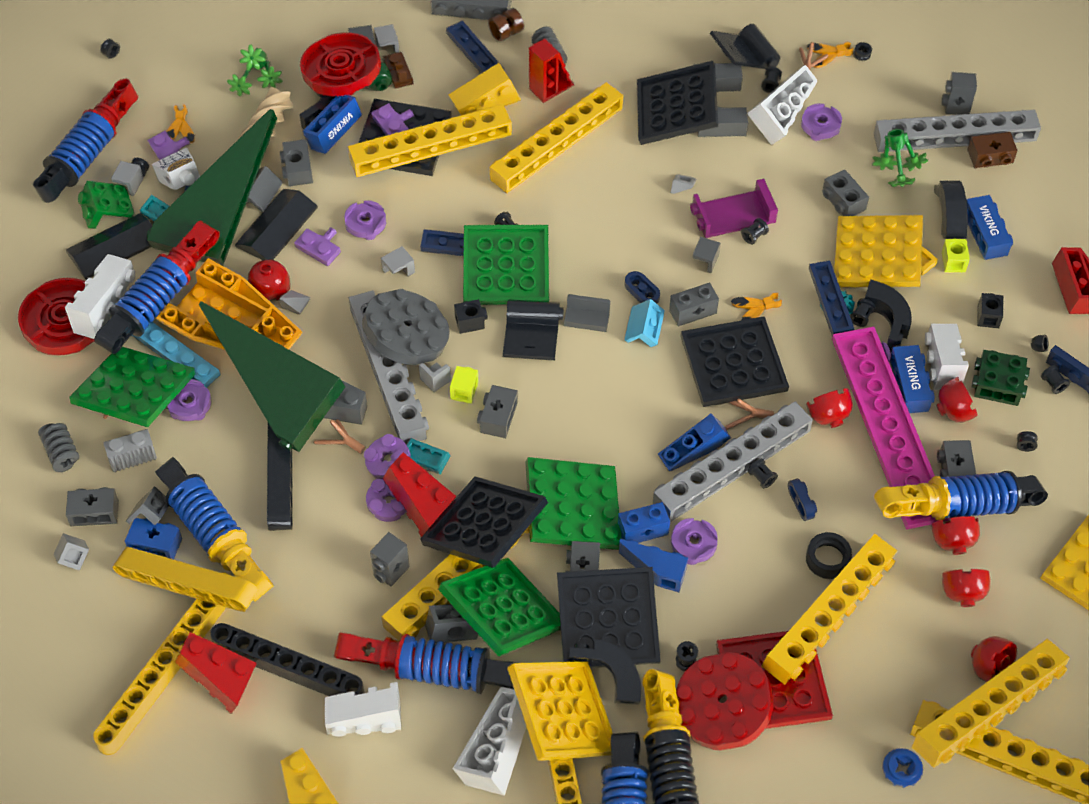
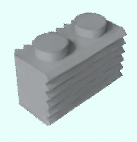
(130, 450)

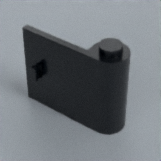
(747, 48)
(532, 329)

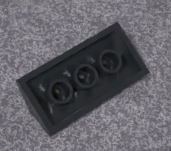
(277, 224)
(120, 240)

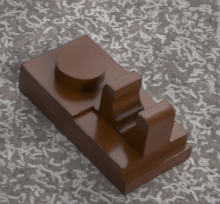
(399, 70)

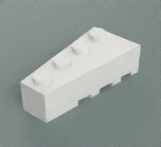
(780, 107)
(92, 304)
(494, 745)

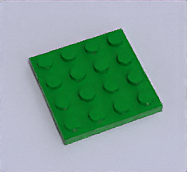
(505, 263)
(132, 386)
(579, 505)
(502, 606)

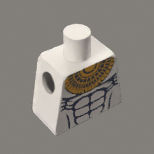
(176, 170)

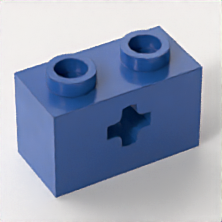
(644, 523)
(155, 539)

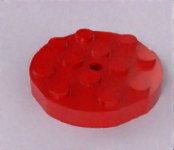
(340, 64)
(42, 318)
(734, 721)

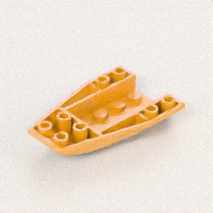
(235, 298)

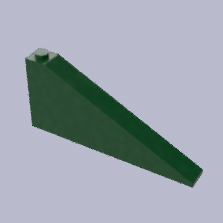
(217, 194)
(284, 384)

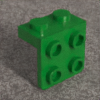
(104, 199)

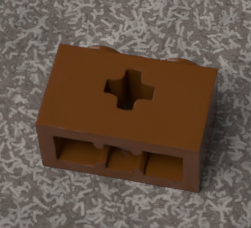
(992, 150)

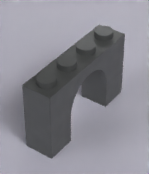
(470, 8)
(730, 120)

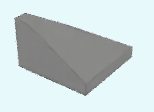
(682, 183)
(294, 301)

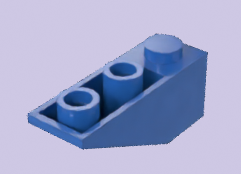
(695, 443)
(668, 567)

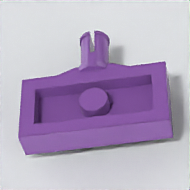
(391, 121)
(164, 146)
(318, 246)

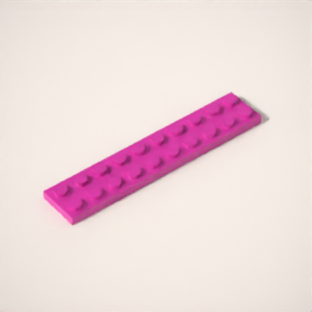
(884, 413)

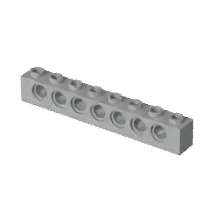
(958, 129)
(386, 376)
(791, 415)

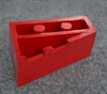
(547, 71)
(1072, 274)
(418, 492)
(216, 668)

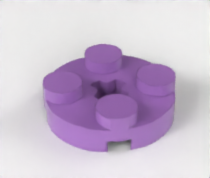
(821, 130)
(365, 229)
(197, 408)
(379, 449)
(377, 504)
(697, 529)

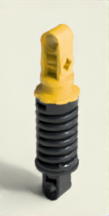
(667, 743)

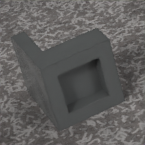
(707, 251)

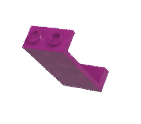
(735, 211)

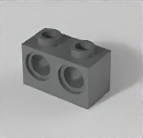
(845, 194)

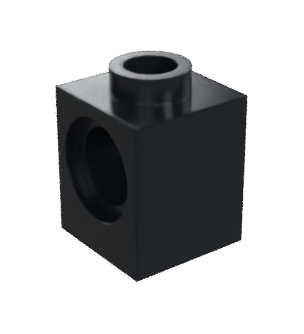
(990, 310)
(470, 316)

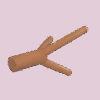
(807, 61)
(755, 412)
(347, 439)

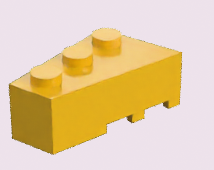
(485, 91)
(304, 782)

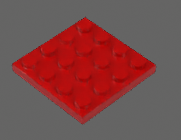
(799, 699)

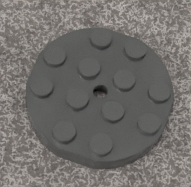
(405, 327)

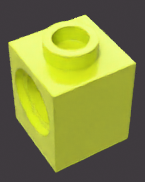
(955, 255)
(464, 384)

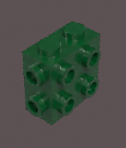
(1000, 377)

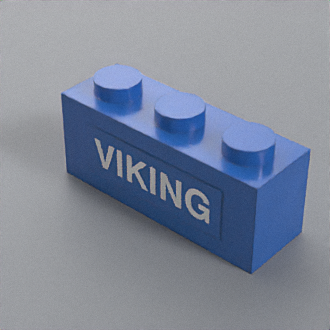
(332, 123)
(988, 227)
(911, 377)

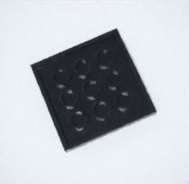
(677, 102)
(422, 117)
(734, 361)
(484, 521)
(610, 608)

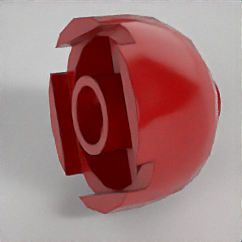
(269, 279)
(955, 402)
(831, 408)
(956, 534)
(966, 586)
(992, 657)

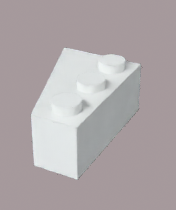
(945, 354)
(363, 712)

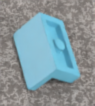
(645, 323)

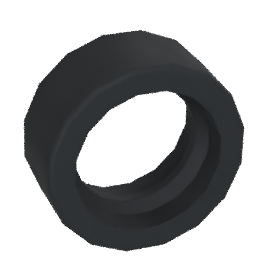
(833, 540)

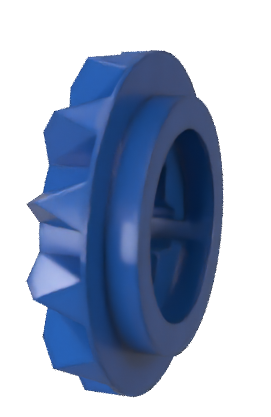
(902, 757)

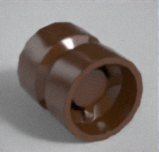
(506, 24)

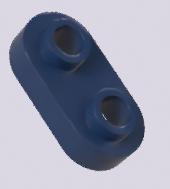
(644, 287)
(799, 495)

